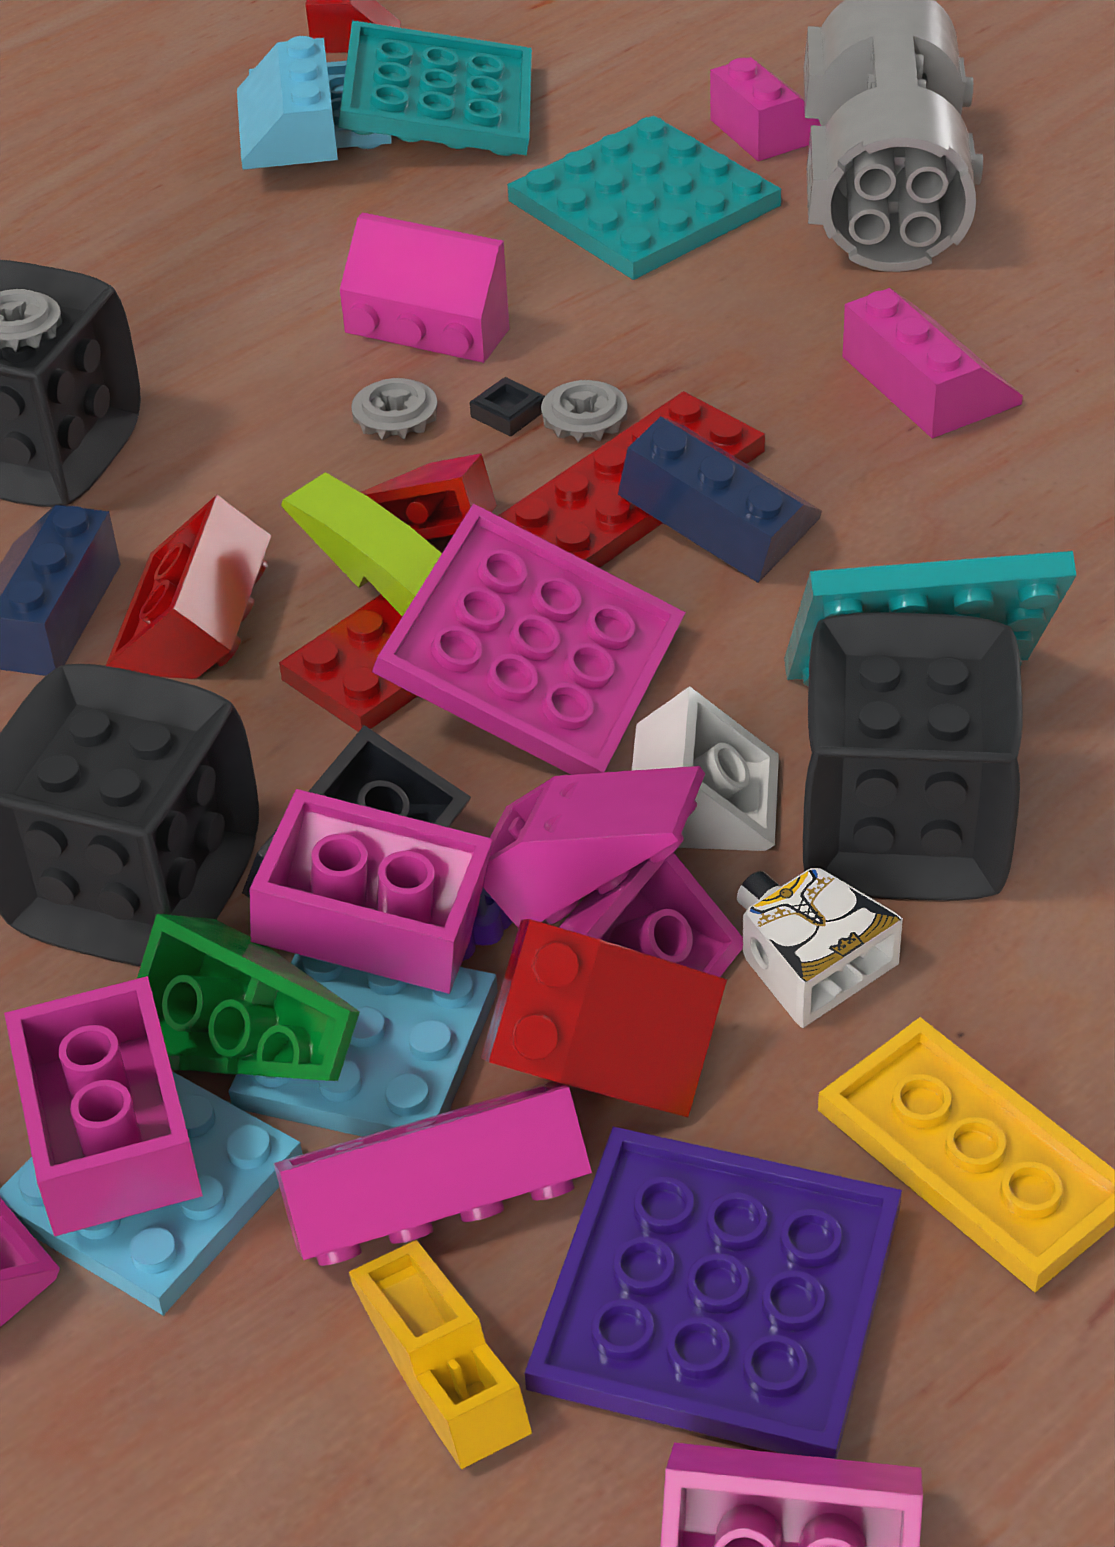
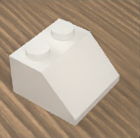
(740, 779)

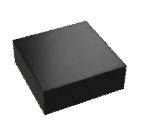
(507, 406)

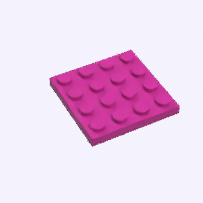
(530, 643)

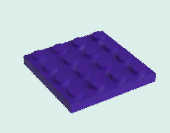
(717, 1294)

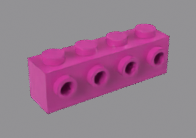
(431, 1171)

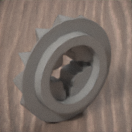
(27, 318)
(570, 404)
(408, 407)

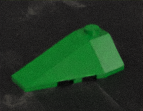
(241, 1005)

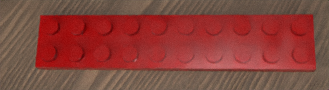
(571, 511)

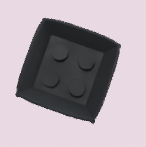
(71, 397)
(913, 754)
(121, 808)

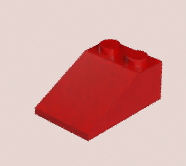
(603, 1018)

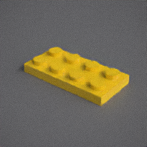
(975, 1152)

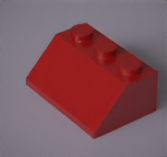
(193, 595)

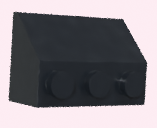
(385, 779)

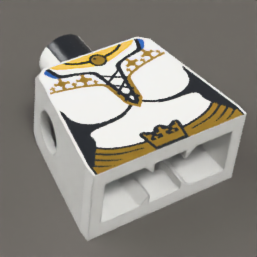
(815, 940)

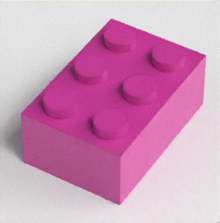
(101, 1106)

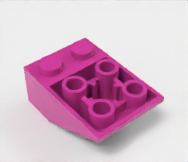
(585, 837)

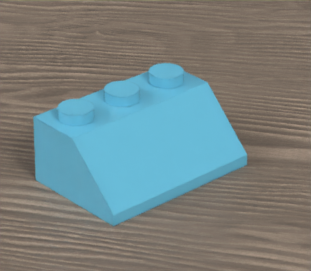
(287, 107)

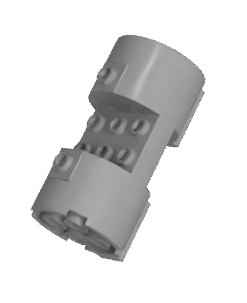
(892, 153)

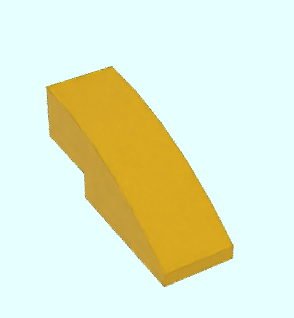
(442, 1354)

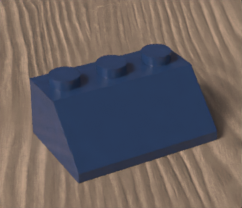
(714, 498)
(53, 586)

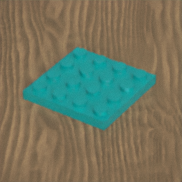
(437, 89)
(644, 196)
(1004, 589)

